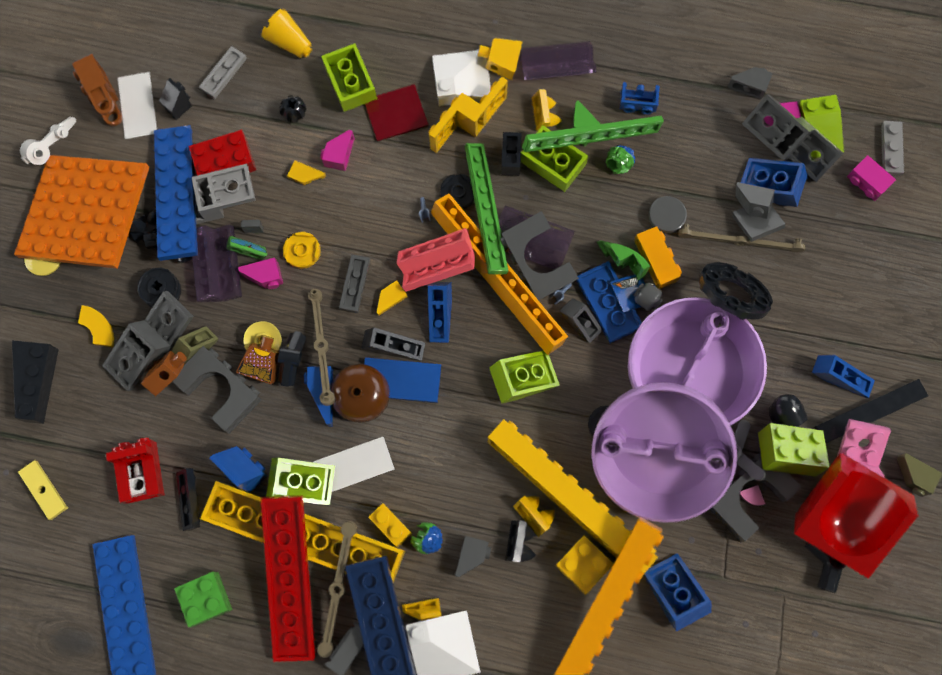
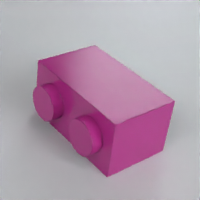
(871, 178)

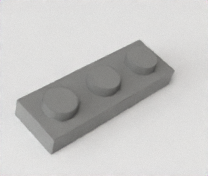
(223, 72)
(892, 147)

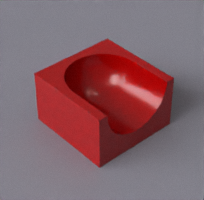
(855, 515)

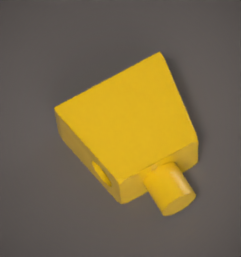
(502, 56)

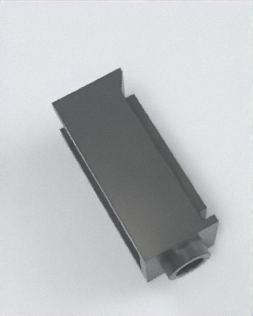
(346, 650)

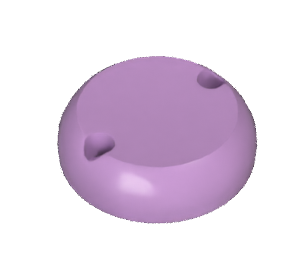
(687, 349)
(664, 452)

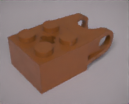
(97, 88)

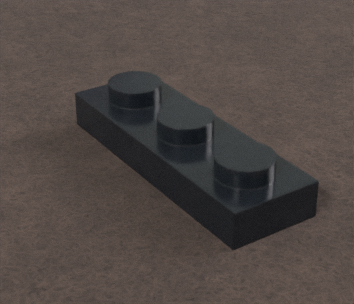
(188, 499)

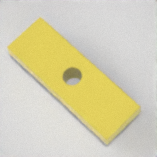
(36, 480)

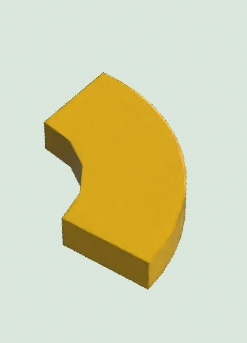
(98, 325)

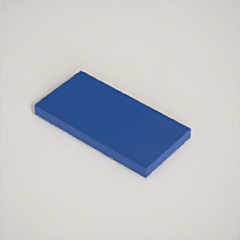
(604, 304)
(409, 379)

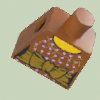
(260, 361)

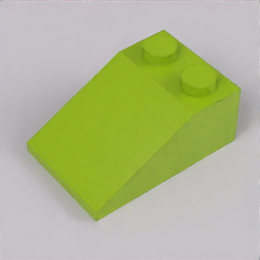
(825, 116)
(523, 376)
(301, 478)

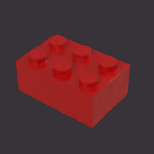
(222, 153)

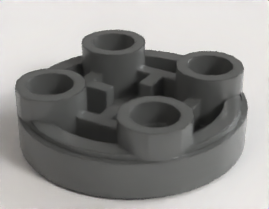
(667, 214)

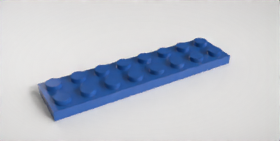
(175, 193)
(124, 607)

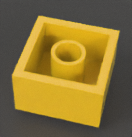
(584, 564)

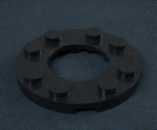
(760, 296)

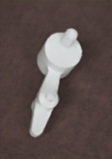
(38, 151)

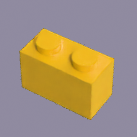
(390, 525)

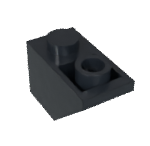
(175, 99)

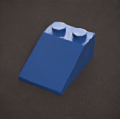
(782, 176)
(240, 468)
(678, 592)

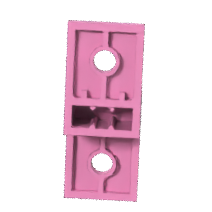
(870, 455)

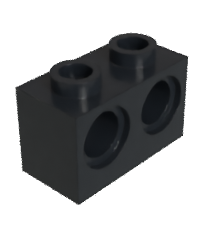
(511, 154)

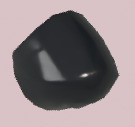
(787, 411)

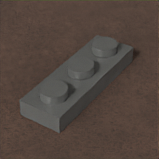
(354, 283)

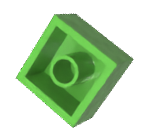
(203, 599)

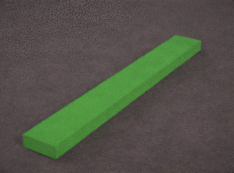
(592, 133)
(486, 209)

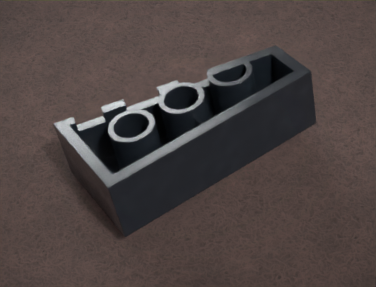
(33, 379)

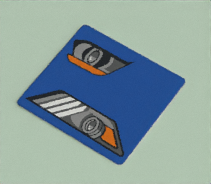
(625, 289)

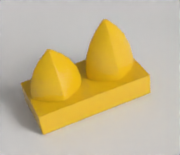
(541, 107)
(538, 521)

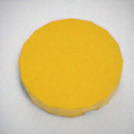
(301, 250)

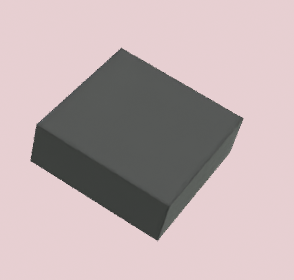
(252, 226)

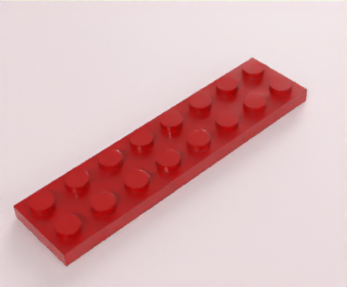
(288, 578)

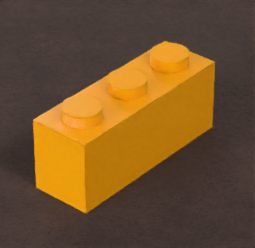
(659, 256)

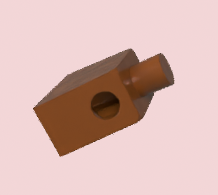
(168, 367)

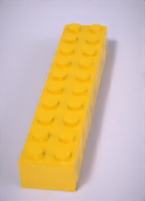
(561, 488)
(243, 514)

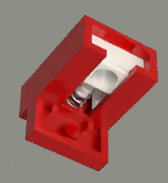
(128, 454)

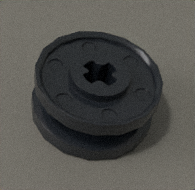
(152, 280)

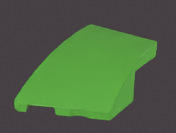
(625, 257)

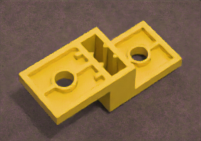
(468, 114)

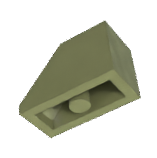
(192, 342)
(918, 475)

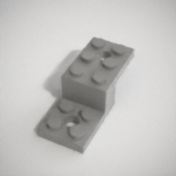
(213, 192)

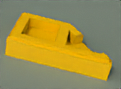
(304, 174)
(390, 297)
(423, 609)

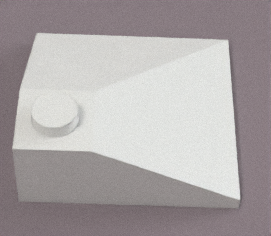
(460, 73)
(443, 646)

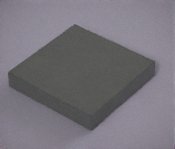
(758, 227)

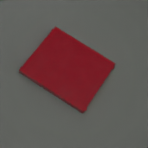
(396, 113)

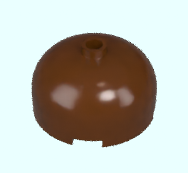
(373, 395)

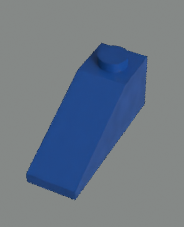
(439, 311)
(840, 373)
(313, 381)

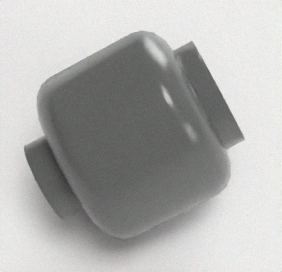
(648, 296)

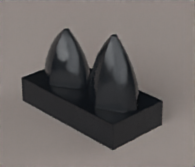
(143, 224)
(516, 550)

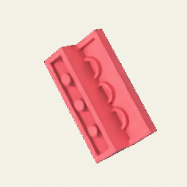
(436, 260)

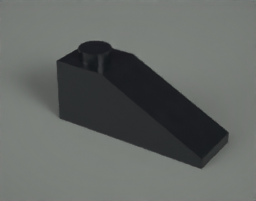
(392, 344)

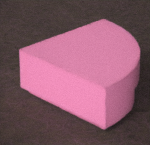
(752, 496)

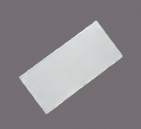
(137, 105)
(359, 463)

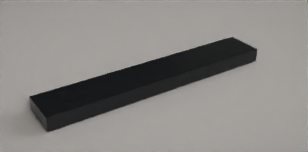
(874, 409)

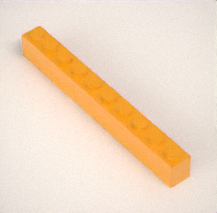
(507, 286)
(610, 599)

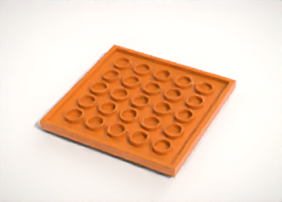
(82, 211)

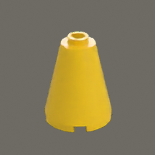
(286, 34)

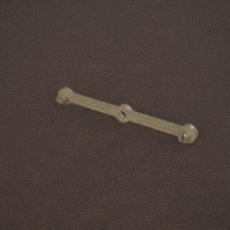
(741, 240)
(326, 397)
(348, 530)

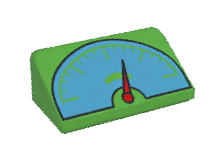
(246, 248)

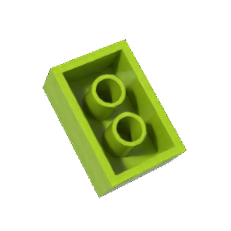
(349, 77)
(557, 164)
(793, 450)

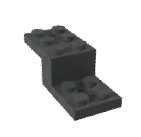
(792, 137)
(147, 340)

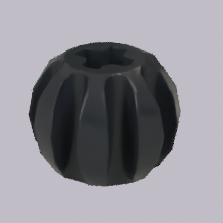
(292, 108)

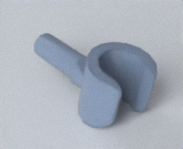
(424, 212)
(559, 294)

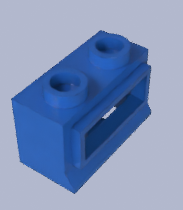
(639, 94)

